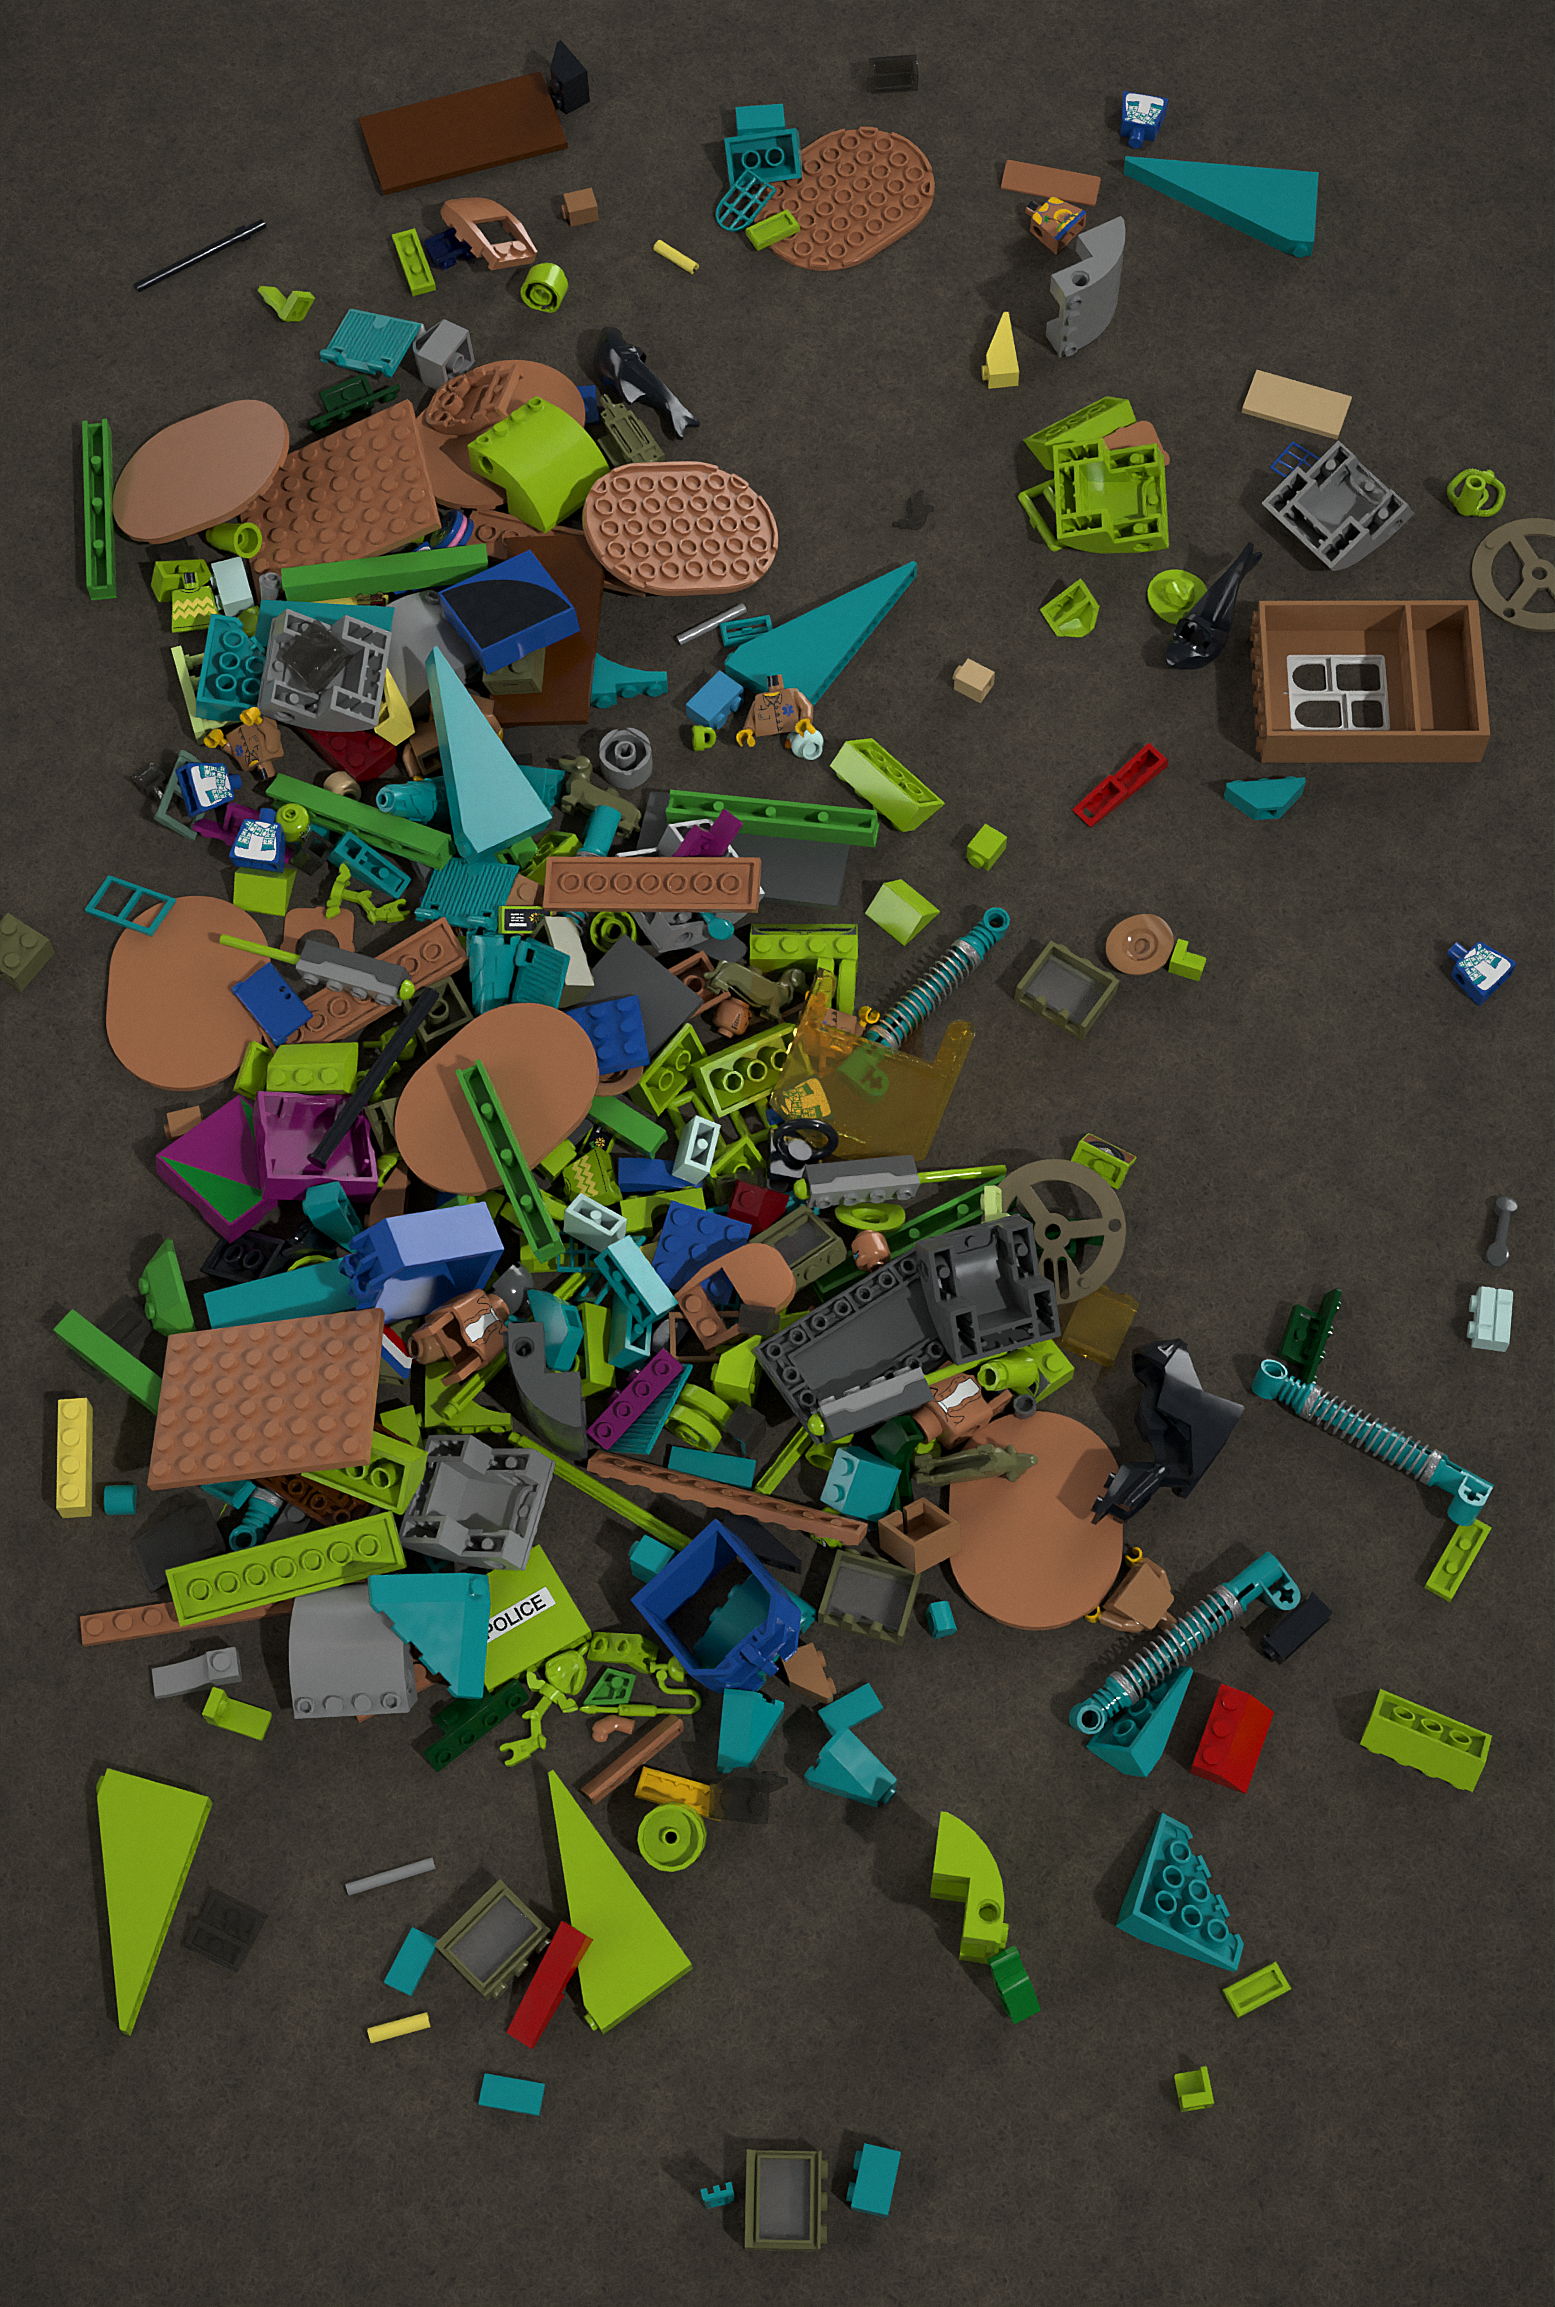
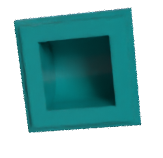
(120, 1499)
(940, 1619)

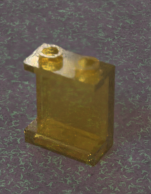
(1100, 1326)

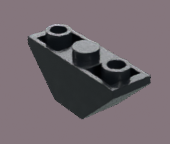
(308, 1242)

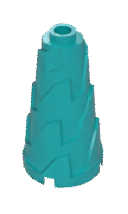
(417, 801)
(490, 968)

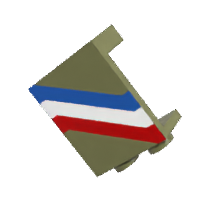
(395, 1358)

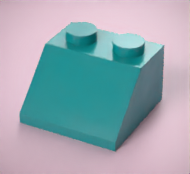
(860, 1484)

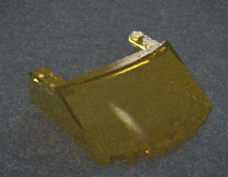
(865, 1090)

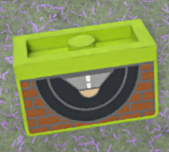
(1104, 1159)

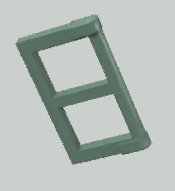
(164, 819)

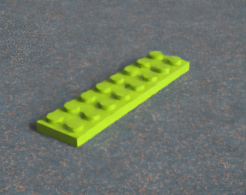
(286, 1568)

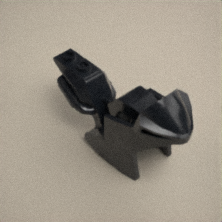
(1179, 1423)

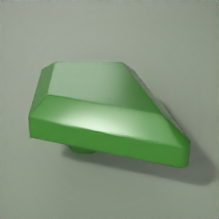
(612, 1689)

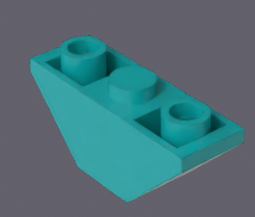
(1264, 797)
(561, 1328)

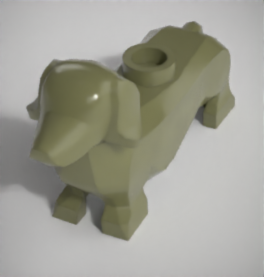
(587, 797)
(757, 989)
(973, 1465)

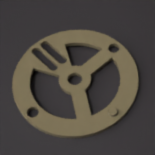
(1515, 534)
(1019, 1185)

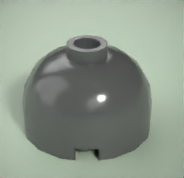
(513, 1288)

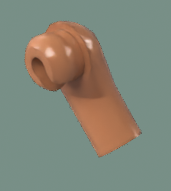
(609, 1724)

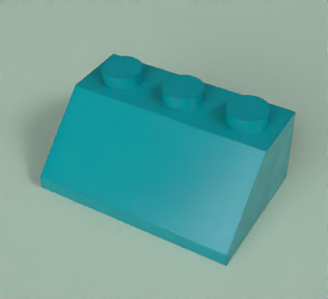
(768, 154)

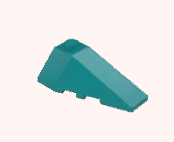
(1141, 1734)

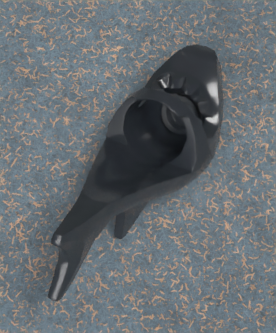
(624, 372)
(1206, 627)

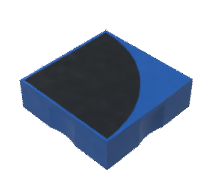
(509, 611)

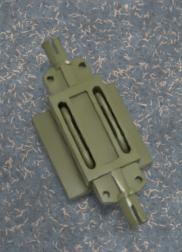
(627, 437)

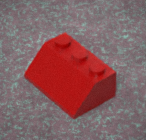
(1232, 1739)

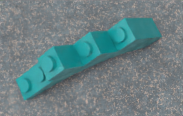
(617, 680)

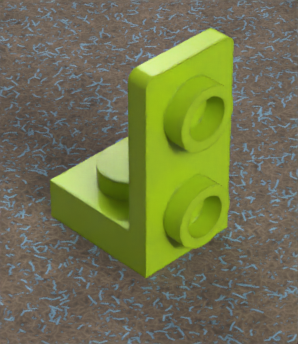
(289, 309)
(533, 1265)
(624, 1649)
(236, 1715)

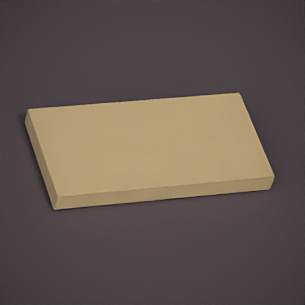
(1296, 404)

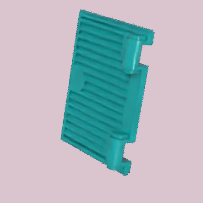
(369, 340)
(467, 893)
(543, 977)
(646, 1428)

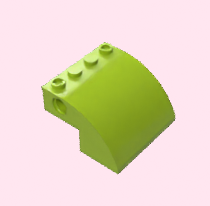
(540, 461)
(1110, 497)
(969, 1874)

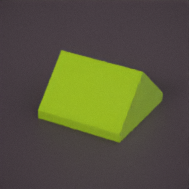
(263, 890)
(901, 911)
(738, 1158)

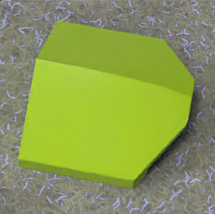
(1072, 611)

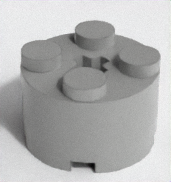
(625, 758)

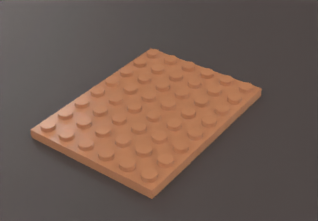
(346, 497)
(267, 1399)

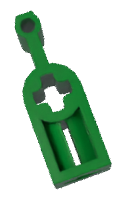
(1013, 1985)

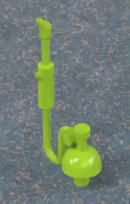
(676, 1672)

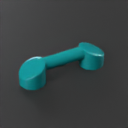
(718, 928)

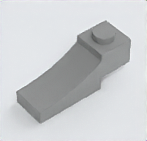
(198, 1674)

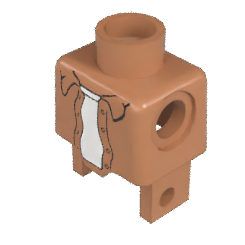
(467, 1331)
(956, 1410)

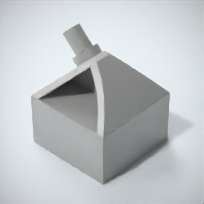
(442, 353)

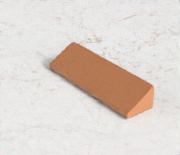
(1051, 183)
(633, 1759)

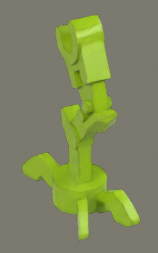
(339, 892)
(525, 1747)

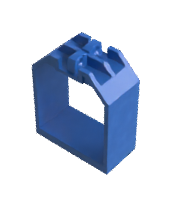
(422, 1260)
(686, 1577)

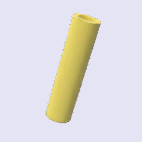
(675, 256)
(399, 2027)

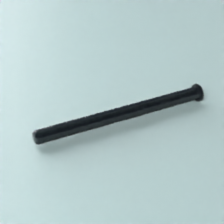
(373, 1078)

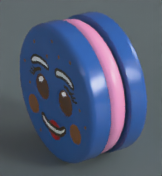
(454, 532)

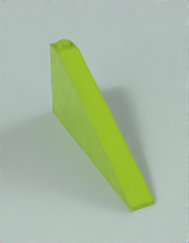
(147, 1854)
(630, 1947)

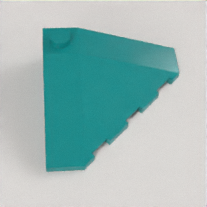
(229, 671)
(443, 1619)
(1173, 1904)

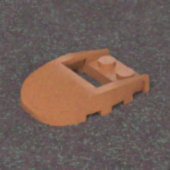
(467, 212)
(457, 401)
(757, 1275)

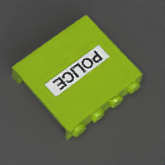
(529, 1621)

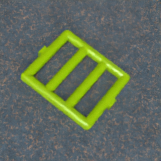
(1035, 518)
(721, 1147)

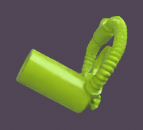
(1474, 487)

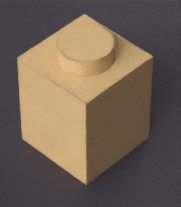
(973, 680)

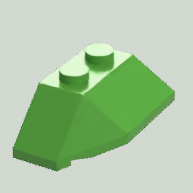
(165, 1293)

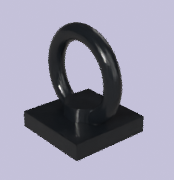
(790, 1151)

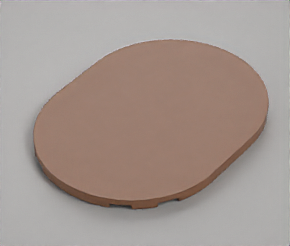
(852, 199)
(448, 454)
(200, 471)
(679, 528)
(173, 995)
(541, 1074)
(1031, 1541)

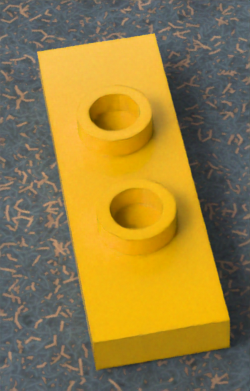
(664, 1788)

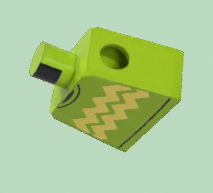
(192, 605)
(593, 1177)

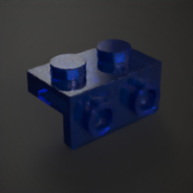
(446, 249)

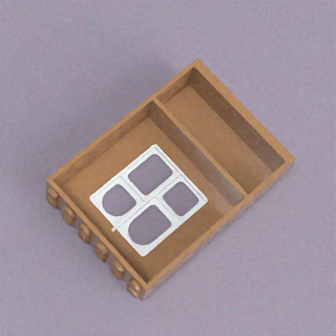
(1427, 672)

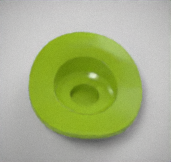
(1174, 594)
(872, 1216)

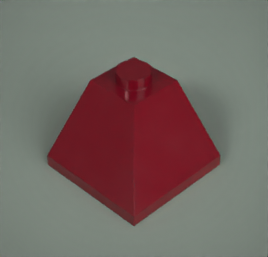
(756, 1206)

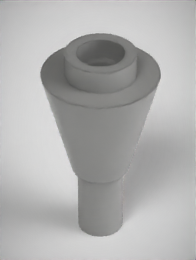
(270, 586)

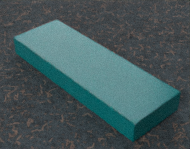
(713, 1466)

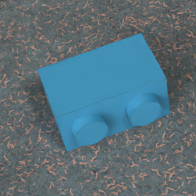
(715, 701)

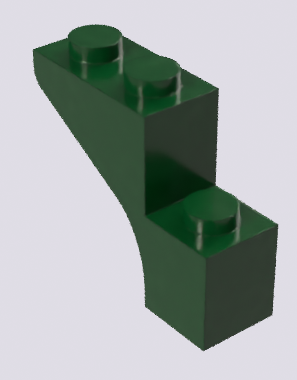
(896, 1444)

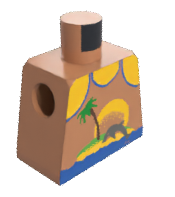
(1055, 222)

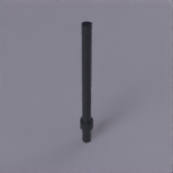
(241, 234)

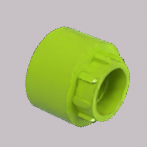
(542, 284)
(603, 924)

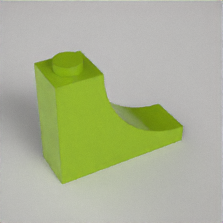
(470, 1420)

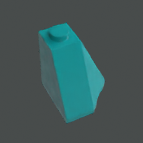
(546, 783)
(745, 1728)
(851, 1771)

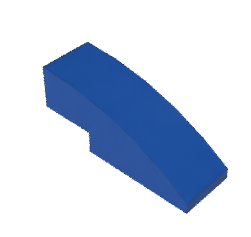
(649, 1176)

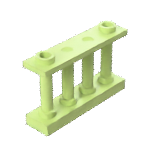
(189, 685)

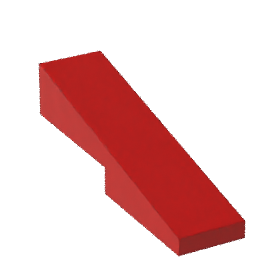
(1113, 791)
(548, 1984)

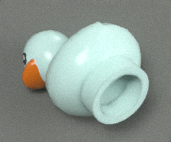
(806, 748)

